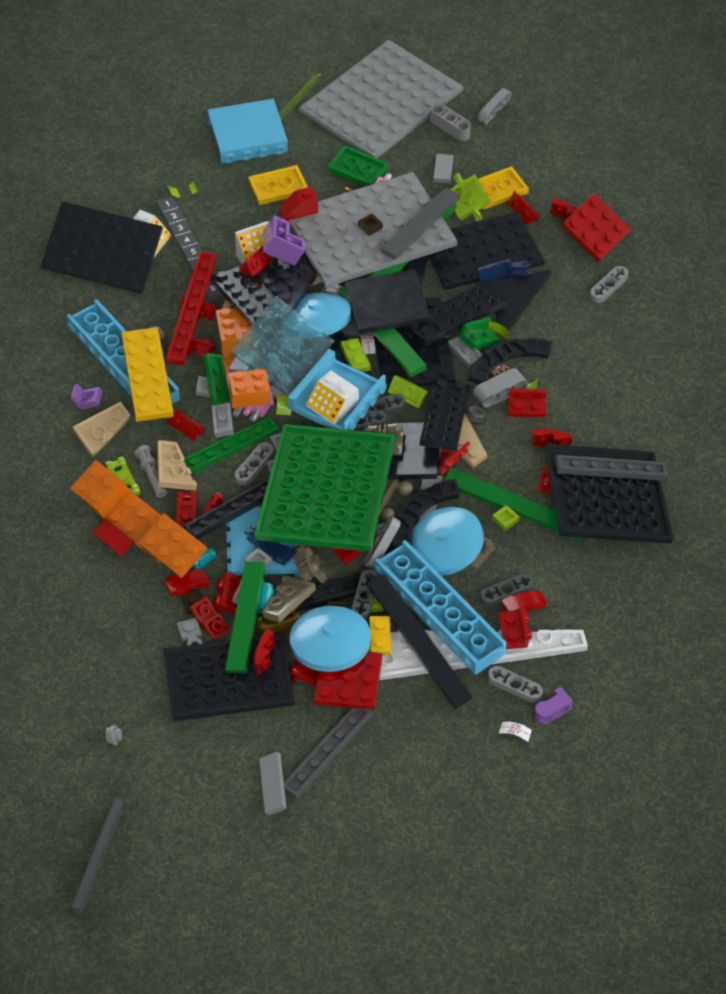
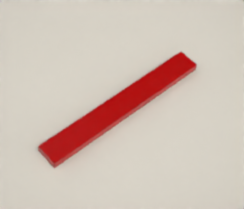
(191, 309)

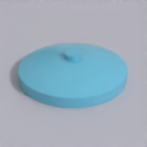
(325, 311)
(448, 539)
(330, 638)

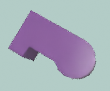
(553, 708)

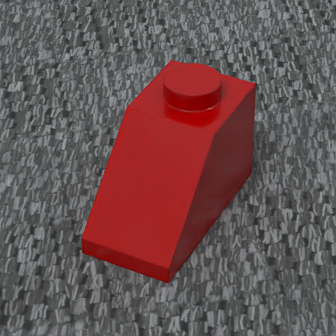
(300, 204)

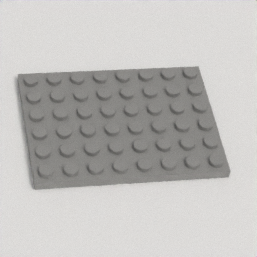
(380, 99)
(344, 251)

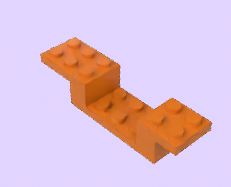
(244, 387)
(149, 530)

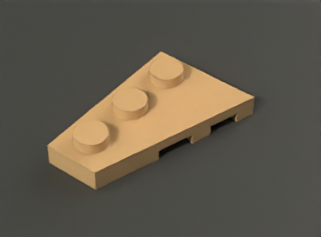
(101, 428)
(476, 452)
(172, 468)

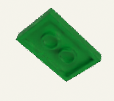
(357, 166)

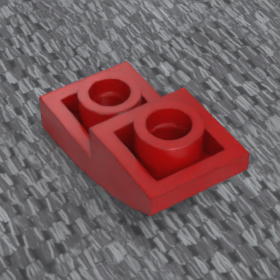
(561, 208)
(546, 436)
(113, 537)
(192, 579)
(530, 600)
(208, 618)
(262, 656)

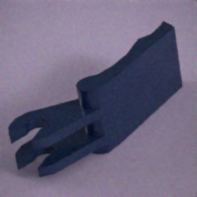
(503, 269)
(279, 553)

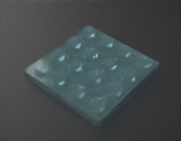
(282, 345)

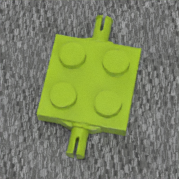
(471, 197)

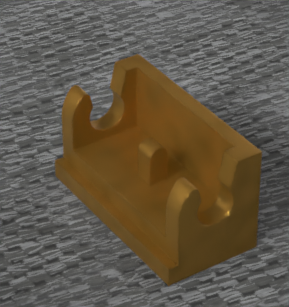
(278, 627)

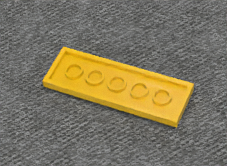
(147, 374)

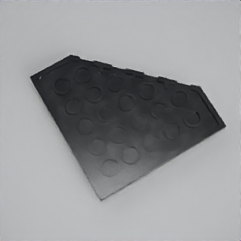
(253, 294)

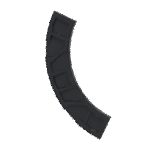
(505, 351)
(418, 504)

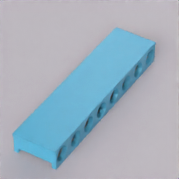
(103, 337)
(441, 608)

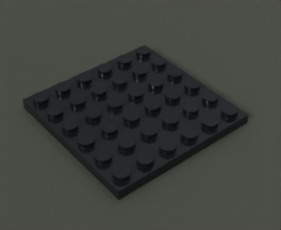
(608, 505)

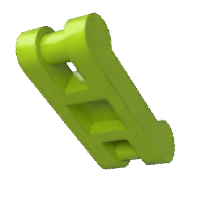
(124, 474)

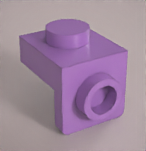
(86, 398)

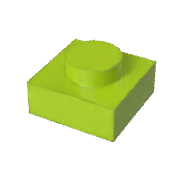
(505, 518)

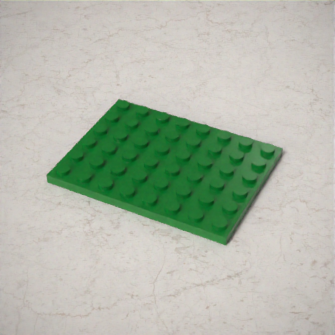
(326, 487)

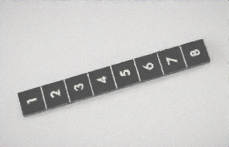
(184, 237)

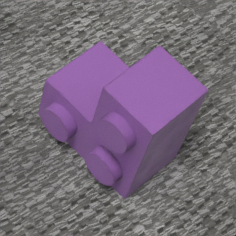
(281, 243)

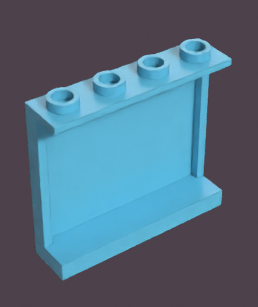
(248, 130)
(368, 388)
(241, 547)

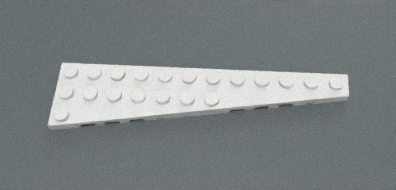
(544, 643)

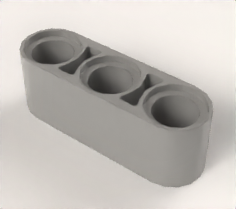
(450, 121)
(498, 388)

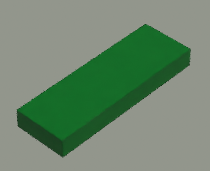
(216, 379)

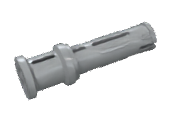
(148, 465)

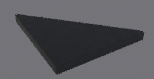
(519, 293)

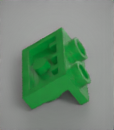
(478, 335)

